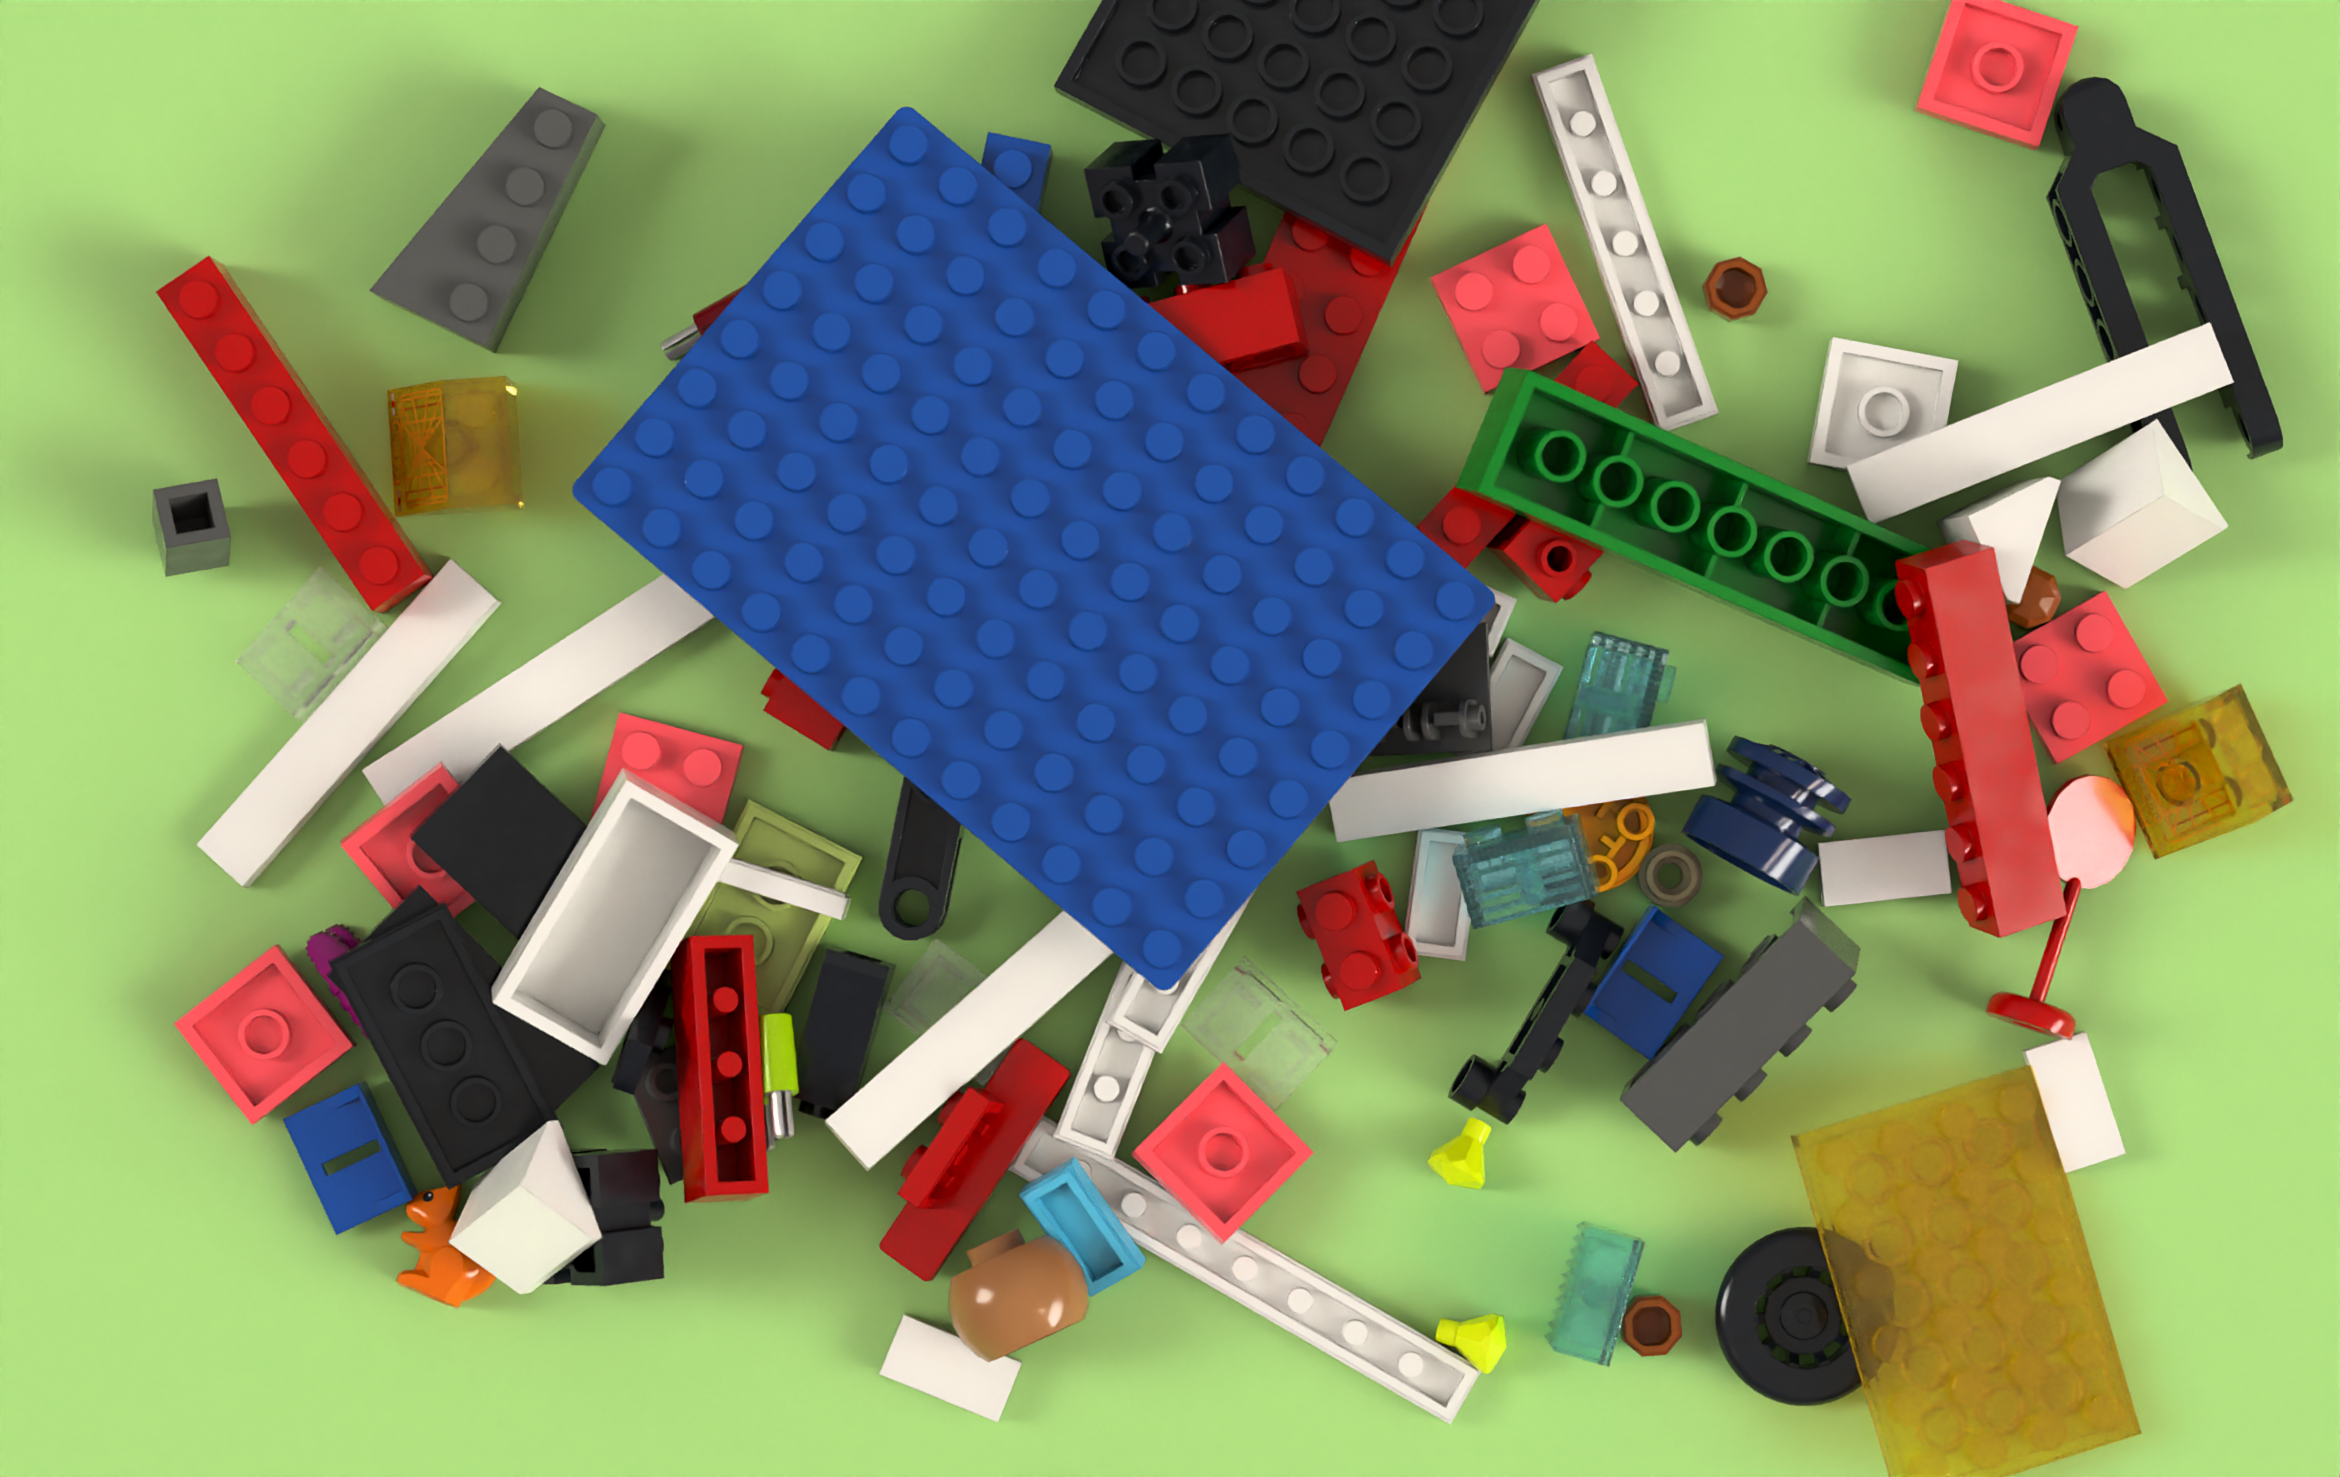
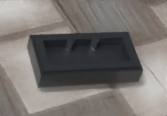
(644, 1036)

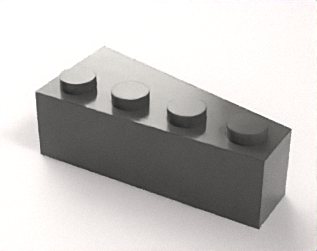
(493, 228)
(1744, 1028)

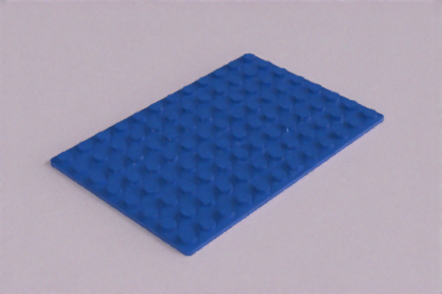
(1034, 547)

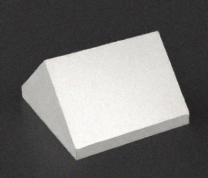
(2135, 508)
(2012, 524)
(528, 1213)

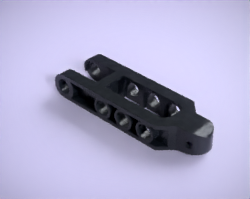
(2098, 137)
(920, 858)

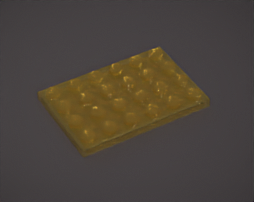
(1966, 1282)

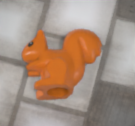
(441, 1269)

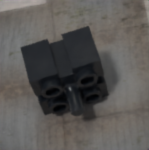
(1171, 211)
(625, 1201)

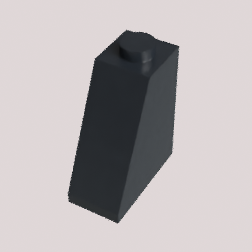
(840, 1029)

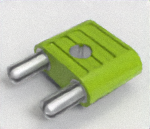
(778, 1075)

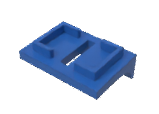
(1672, 958)
(335, 1129)

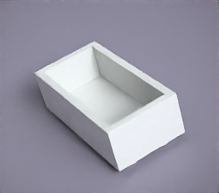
(614, 917)

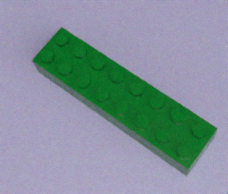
(1693, 518)

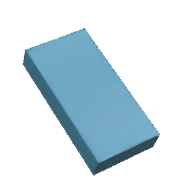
(1080, 1218)

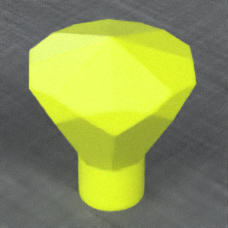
(1462, 1158)
(1478, 1339)

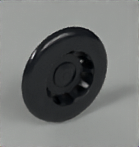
(1798, 1317)

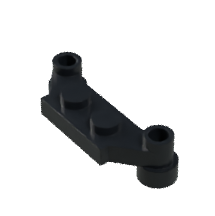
(1536, 1044)

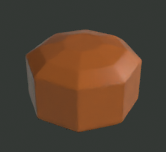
(1734, 289)
(2037, 602)
(1651, 1325)

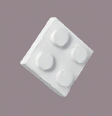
(1877, 401)

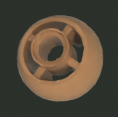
(1016, 1294)

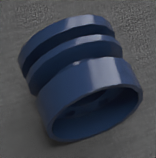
(1766, 814)

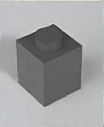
(191, 527)

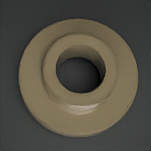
(1690, 875)

